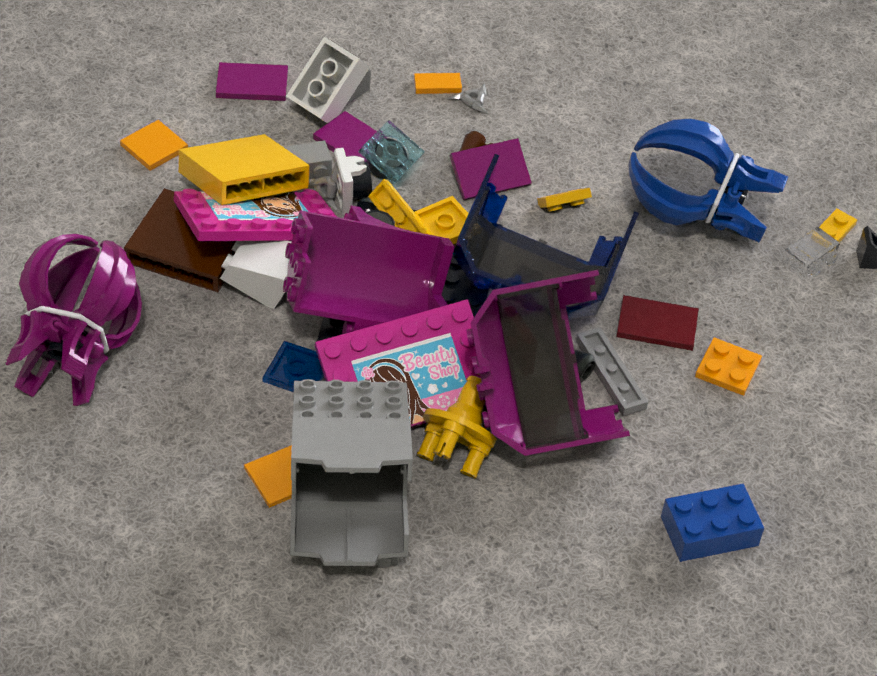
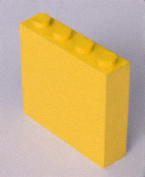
(243, 169)

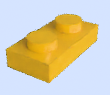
(555, 201)
(838, 224)

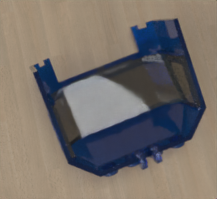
(503, 258)

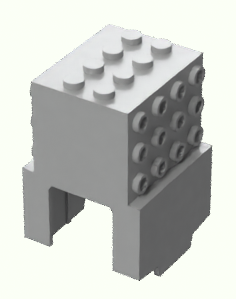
(350, 471)

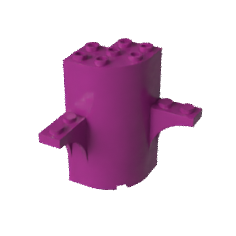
(363, 269)

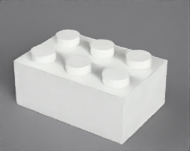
(328, 80)

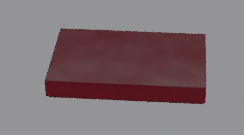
(657, 322)

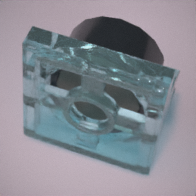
(387, 156)

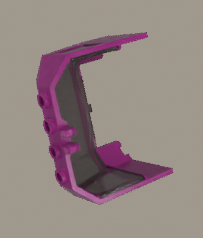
(533, 370)

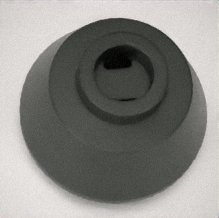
(585, 364)

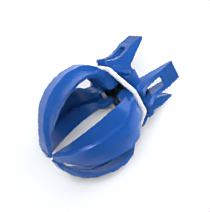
(719, 206)

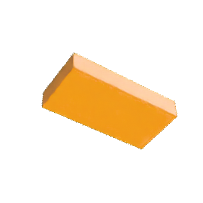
(437, 83)

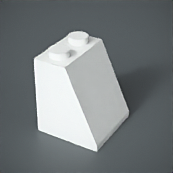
(258, 270)

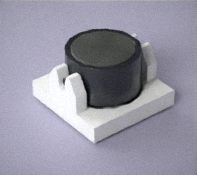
(353, 179)

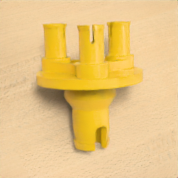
(459, 424)

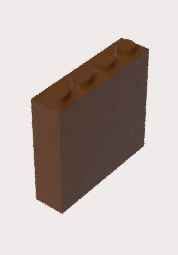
(169, 247)

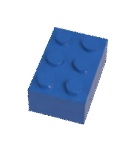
(712, 522)

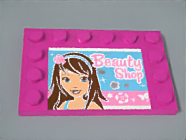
(248, 220)
(421, 349)

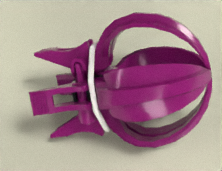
(74, 337)

